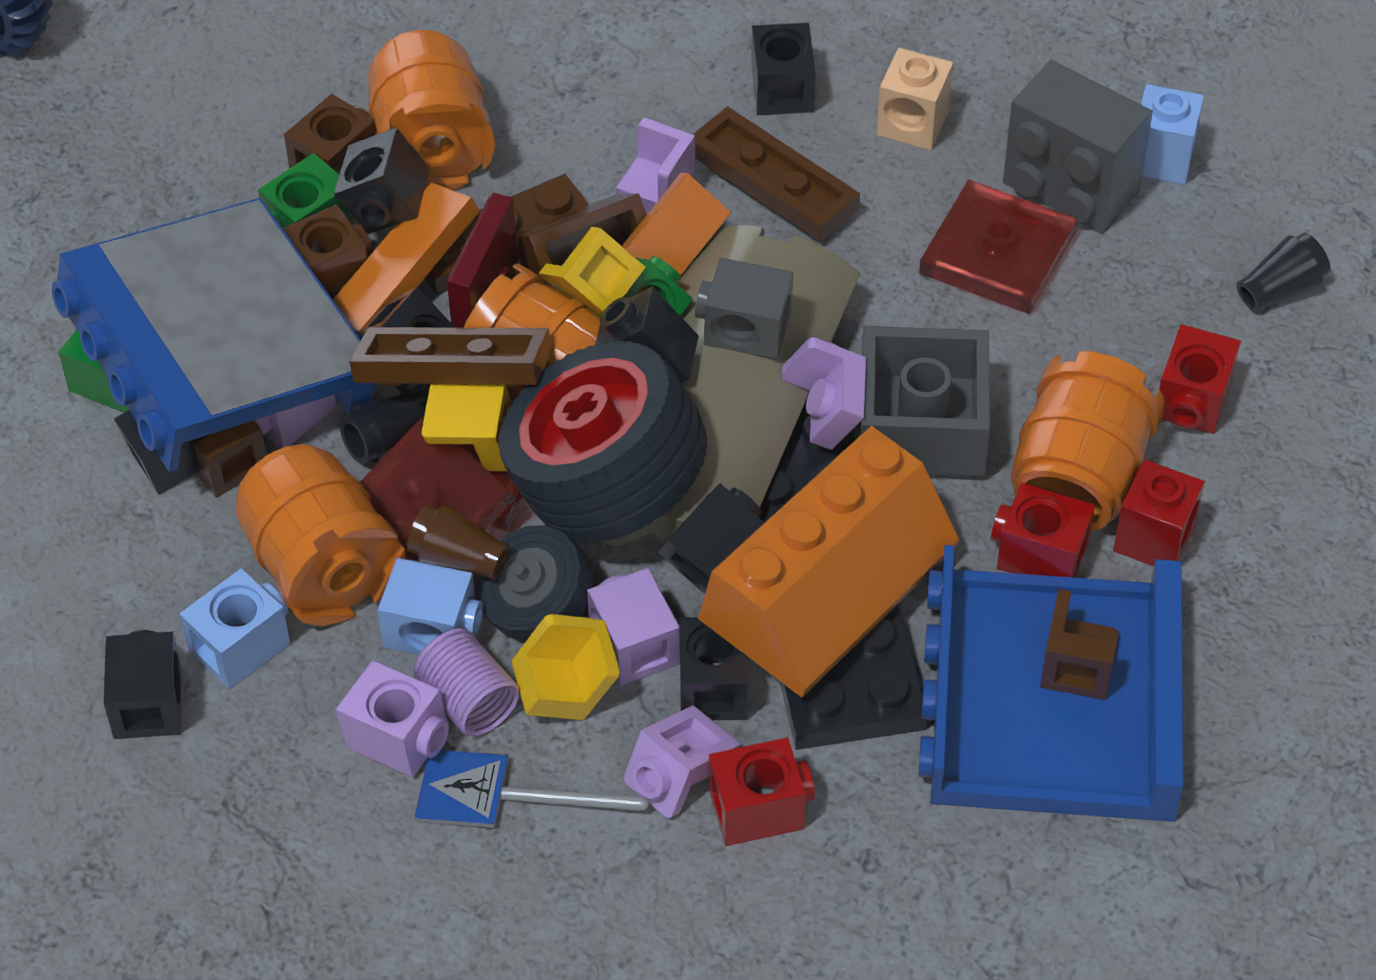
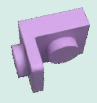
(835, 388)
(674, 757)

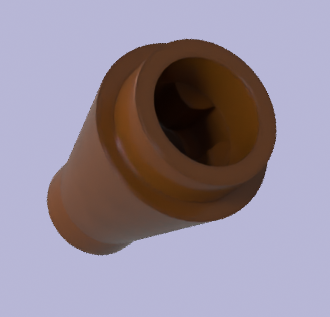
(454, 542)

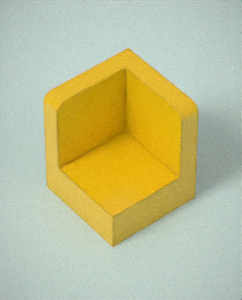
(595, 271)
(468, 417)
(565, 667)

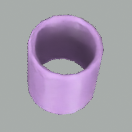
(471, 682)

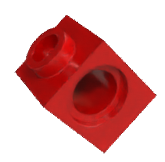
(1198, 378)
(1158, 514)
(1061, 521)
(751, 815)

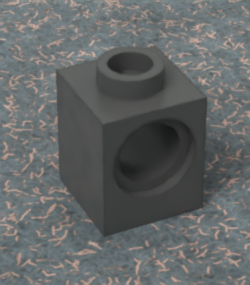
(746, 307)

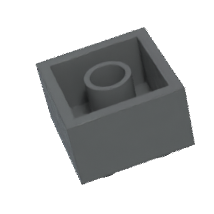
(1076, 146)
(930, 394)

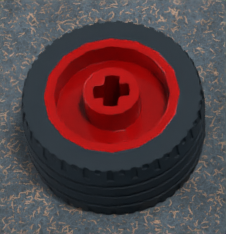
(603, 441)

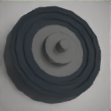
(540, 578)

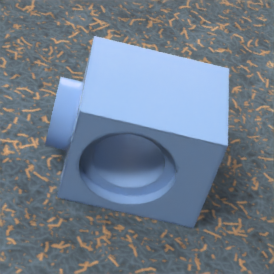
(1171, 132)
(424, 603)
(236, 651)

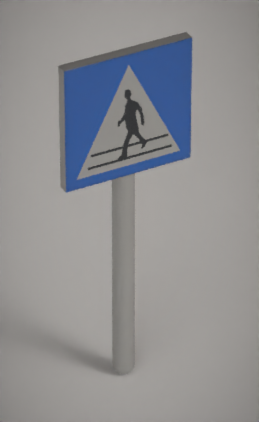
(470, 785)

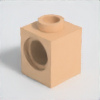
(914, 98)

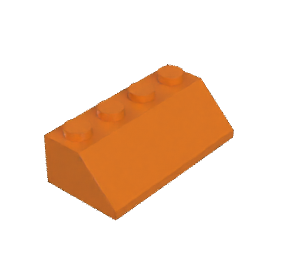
(830, 562)

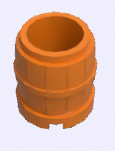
(436, 102)
(532, 304)
(1088, 431)
(316, 533)

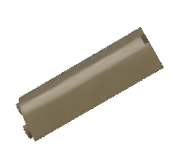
(742, 394)

